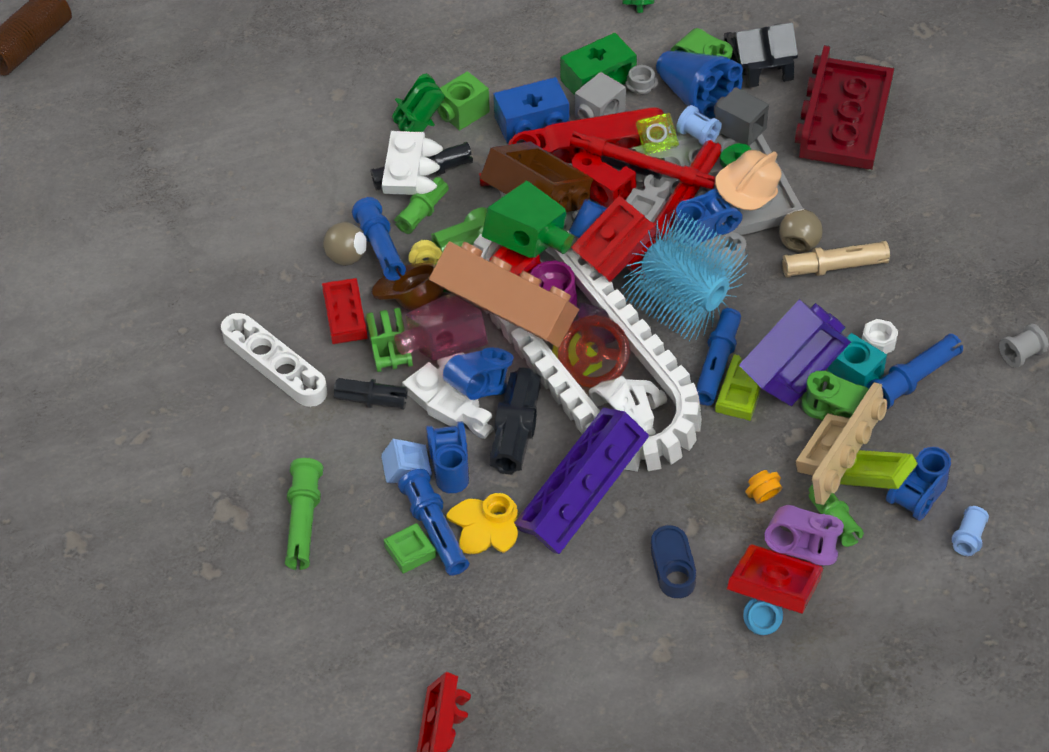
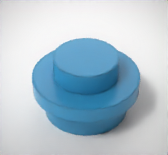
(762, 617)

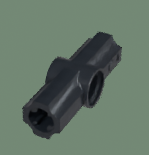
(515, 421)

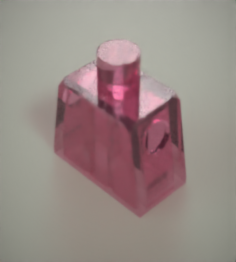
(442, 328)

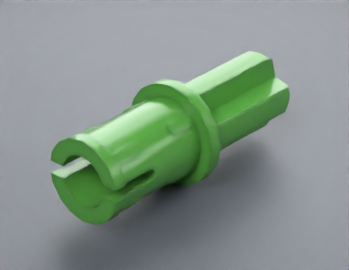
(420, 207)
(841, 511)

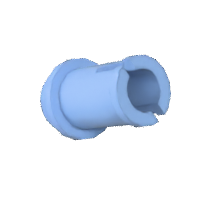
(968, 537)

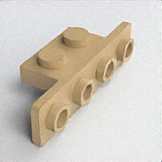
(837, 443)

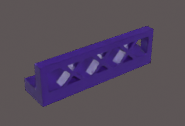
(582, 478)

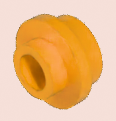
(764, 486)

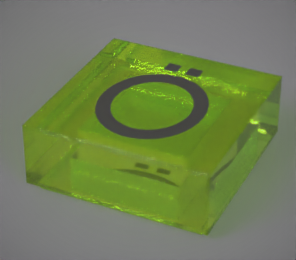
(657, 133)

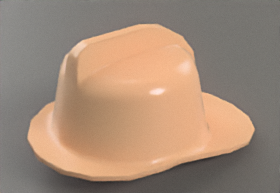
(749, 180)

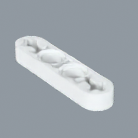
(277, 356)

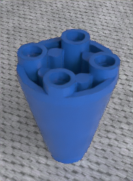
(699, 78)

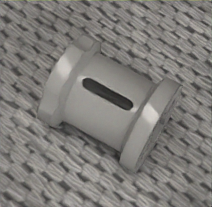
(1024, 345)

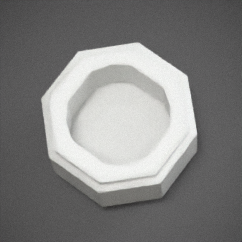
(881, 335)

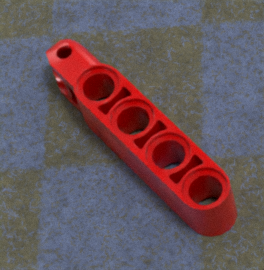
(615, 128)

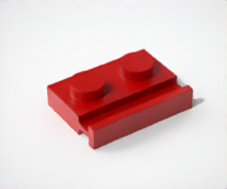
(613, 238)

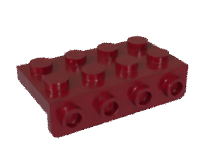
(843, 111)

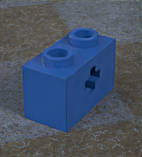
(530, 107)

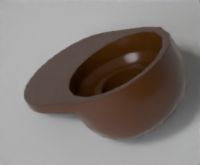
(412, 288)

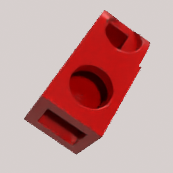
(607, 181)

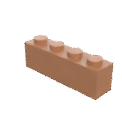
(504, 293)

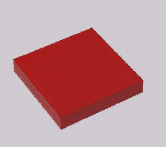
(775, 578)

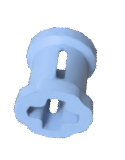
(698, 125)

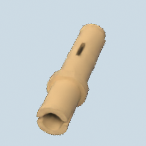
(826, 260)

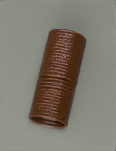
(29, 29)

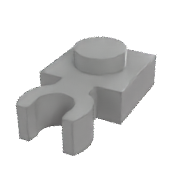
(651, 199)

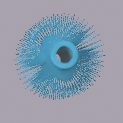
(685, 275)

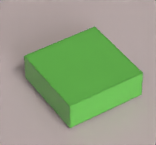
(409, 548)

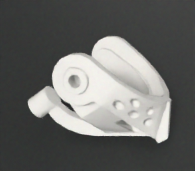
(618, 395)

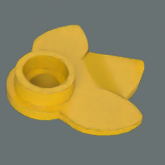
(483, 526)

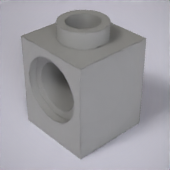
(600, 97)

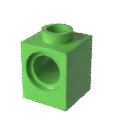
(464, 101)

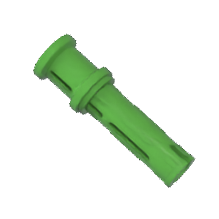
(303, 498)

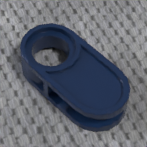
(673, 554)

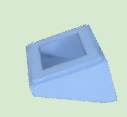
(402, 458)

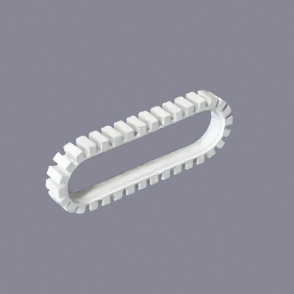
(646, 348)

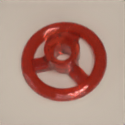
(588, 338)

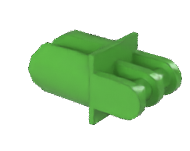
(383, 346)

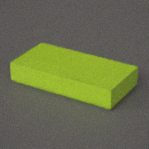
(879, 469)

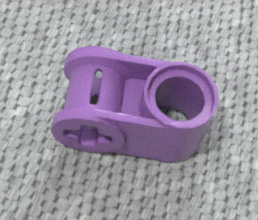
(806, 534)

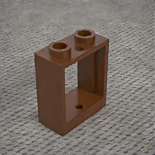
(515, 163)

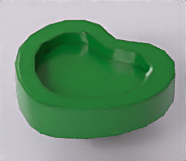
(639, 3)
(732, 153)

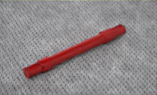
(602, 148)

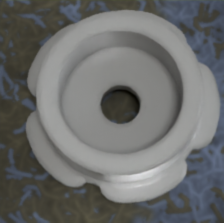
(641, 80)

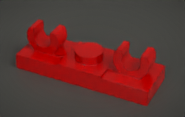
(441, 713)

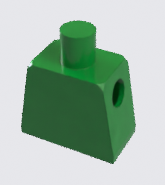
(527, 222)

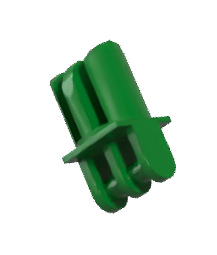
(419, 105)

